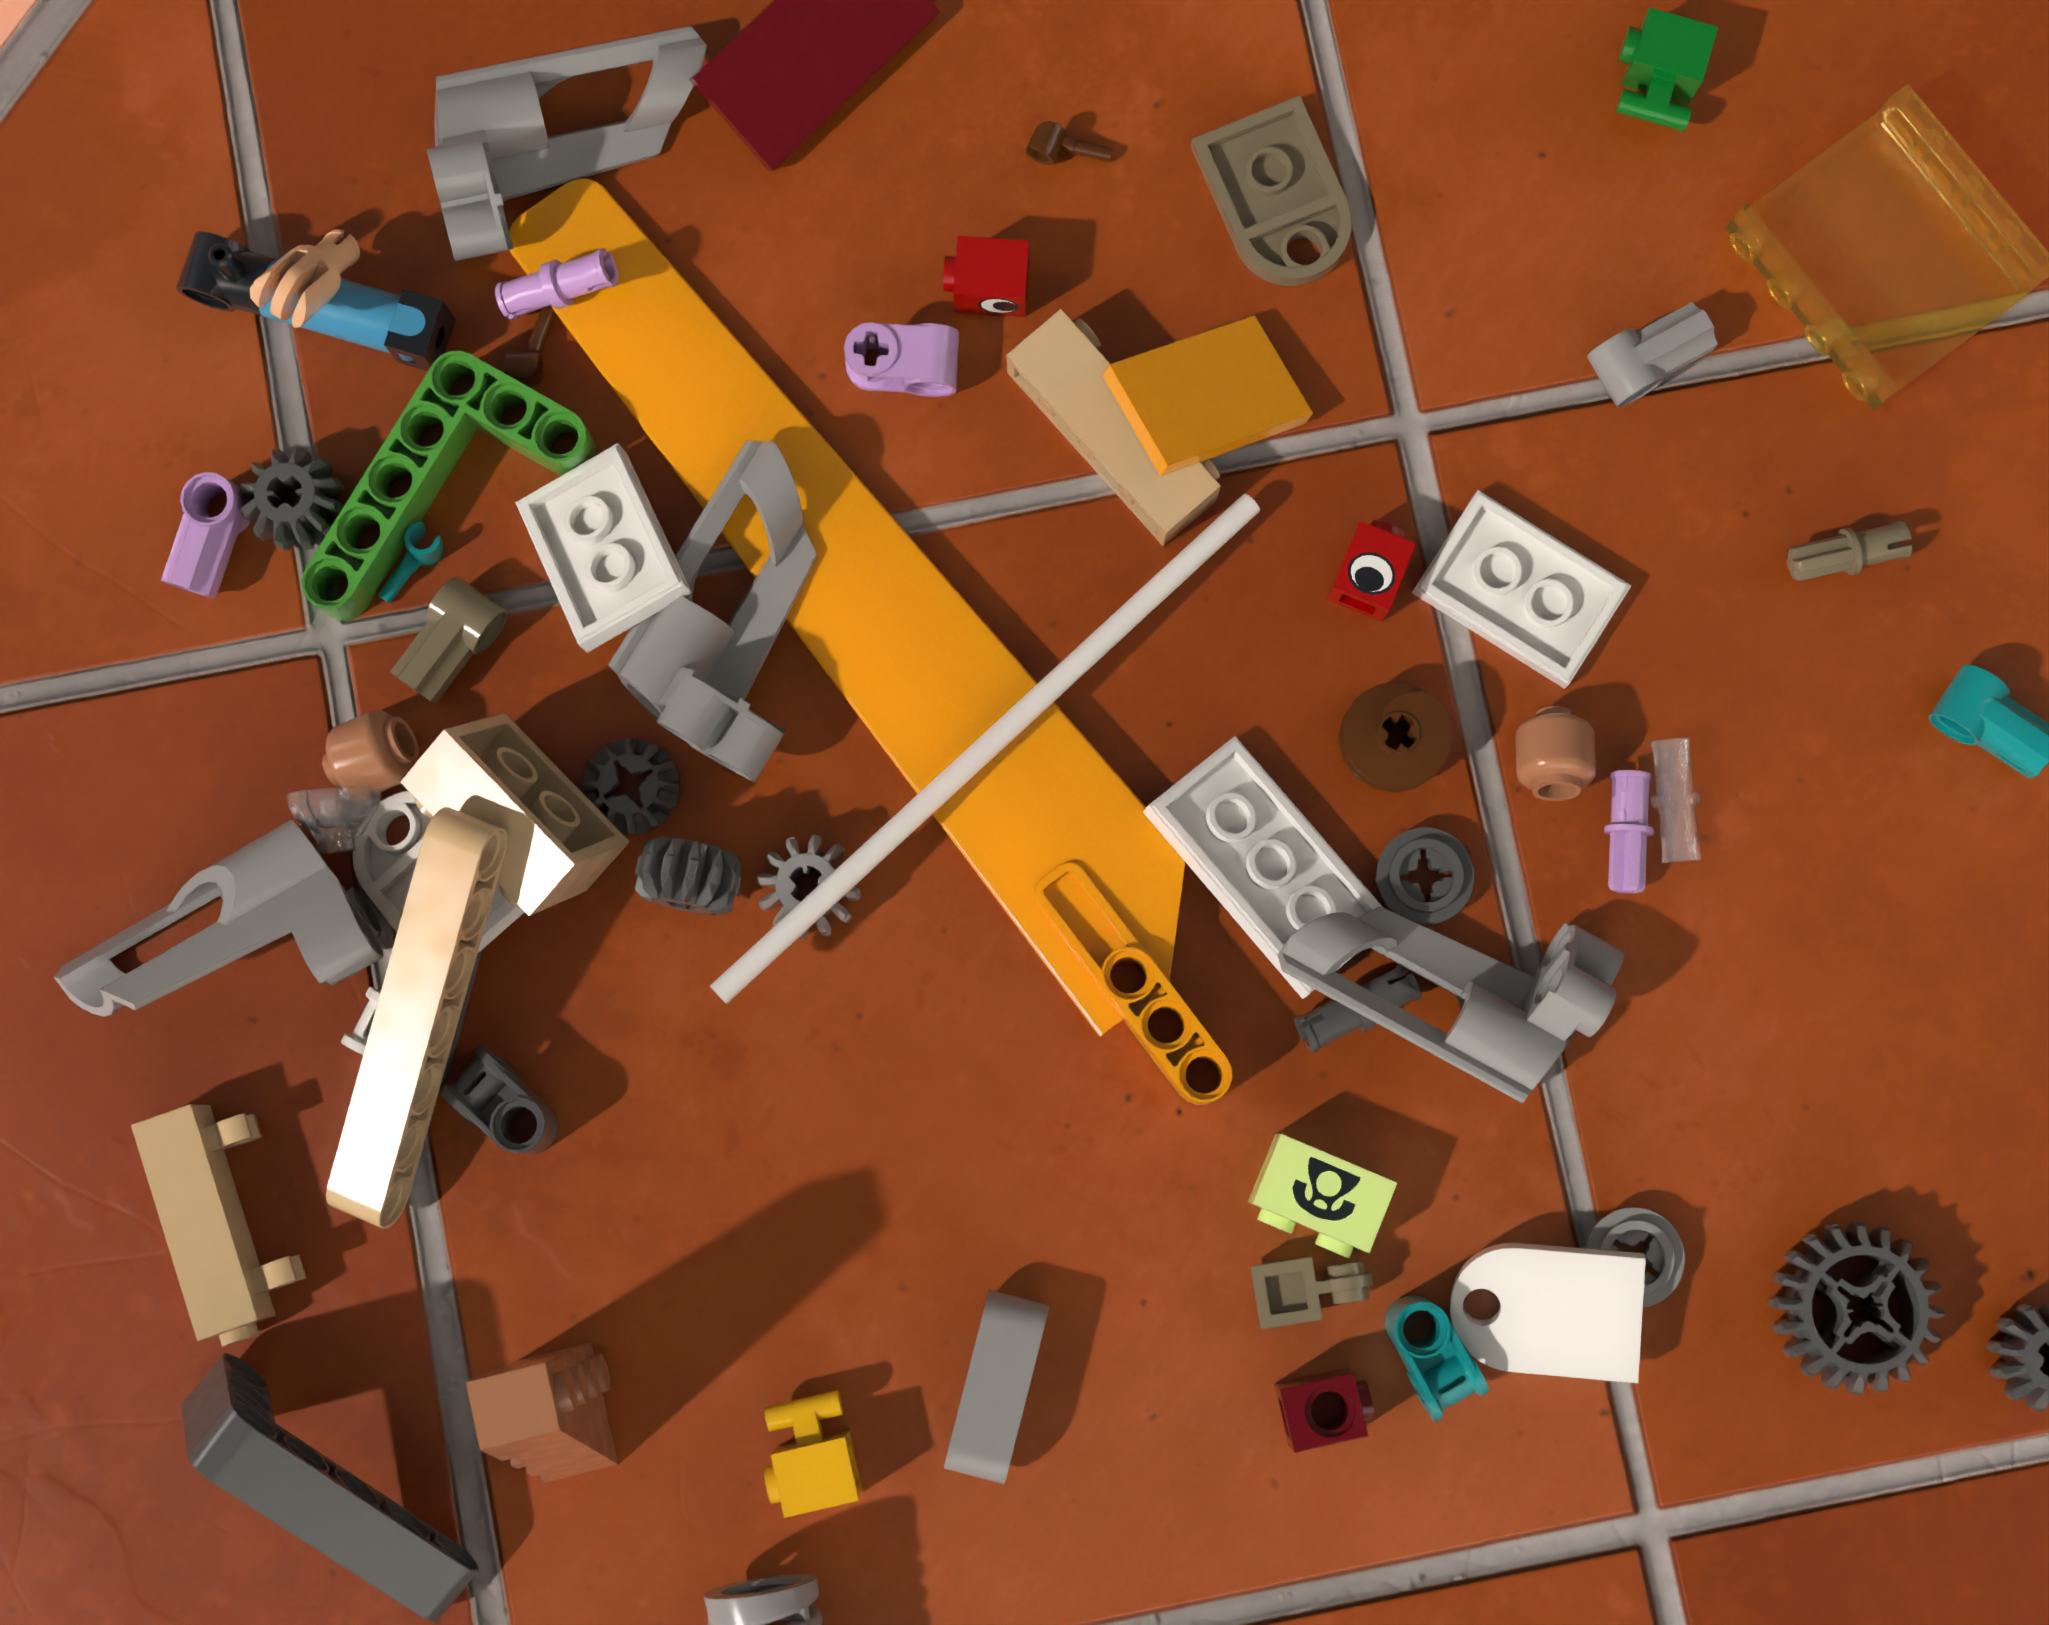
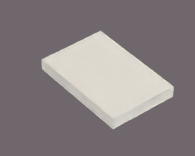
(602, 548)
(1521, 589)

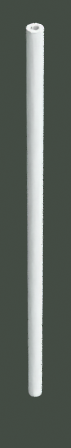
(983, 750)

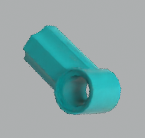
(1981, 714)

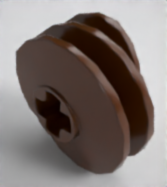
(1426, 734)

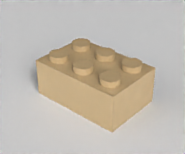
(500, 776)

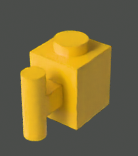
(817, 1468)

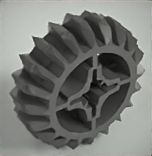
(1875, 1286)

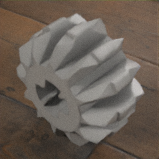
(792, 869)

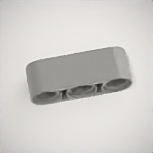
(996, 1387)

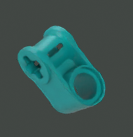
(1437, 1365)

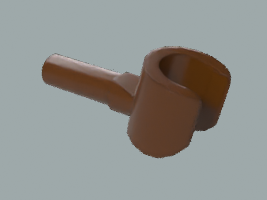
(1051, 138)
(528, 364)

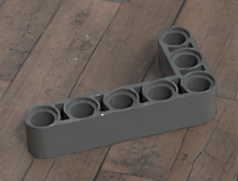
(244, 1452)

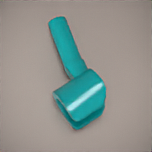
(412, 560)

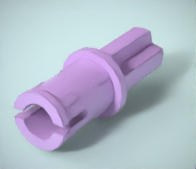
(1628, 831)

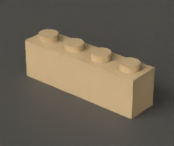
(1064, 379)

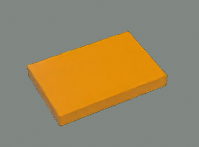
(1207, 395)

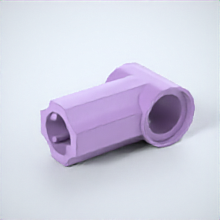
(203, 542)

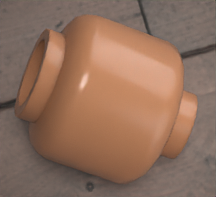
(370, 751)
(1555, 754)

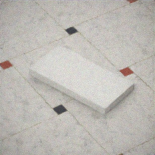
(1256, 851)

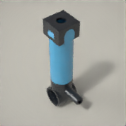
(403, 325)

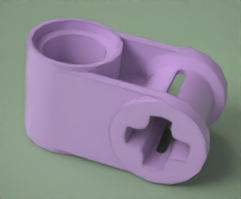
(910, 358)

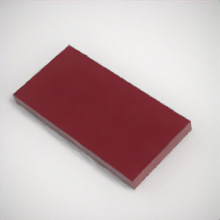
(801, 65)

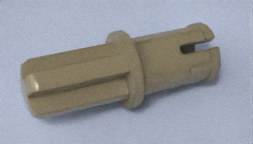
(1849, 551)

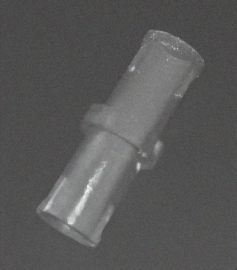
(1675, 800)

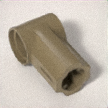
(457, 626)

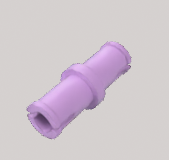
(557, 284)

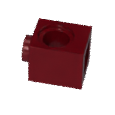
(1295, 1407)

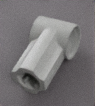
(1639, 360)

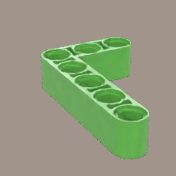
(430, 468)

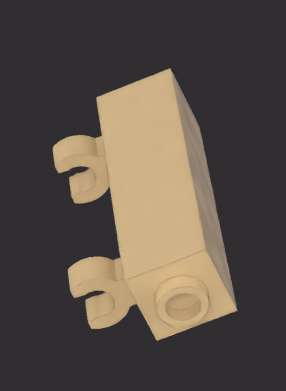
(206, 1221)

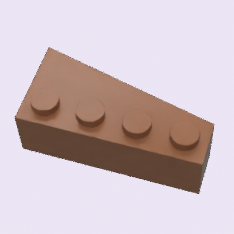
(546, 1413)

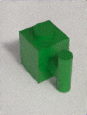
(1666, 62)

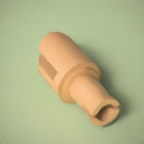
(305, 278)

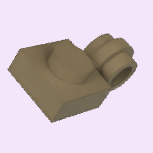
(1290, 1294)

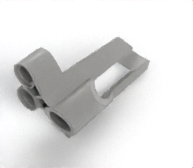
(496, 140)
(696, 667)
(266, 893)
(1507, 1021)

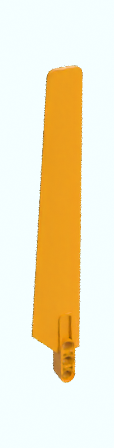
(916, 663)

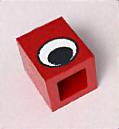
(988, 276)
(1372, 569)

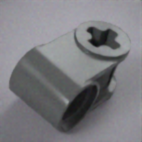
(492, 1096)

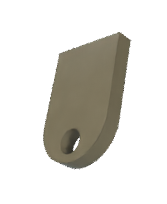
(1275, 189)

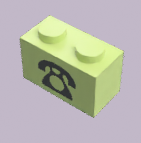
(1321, 1194)

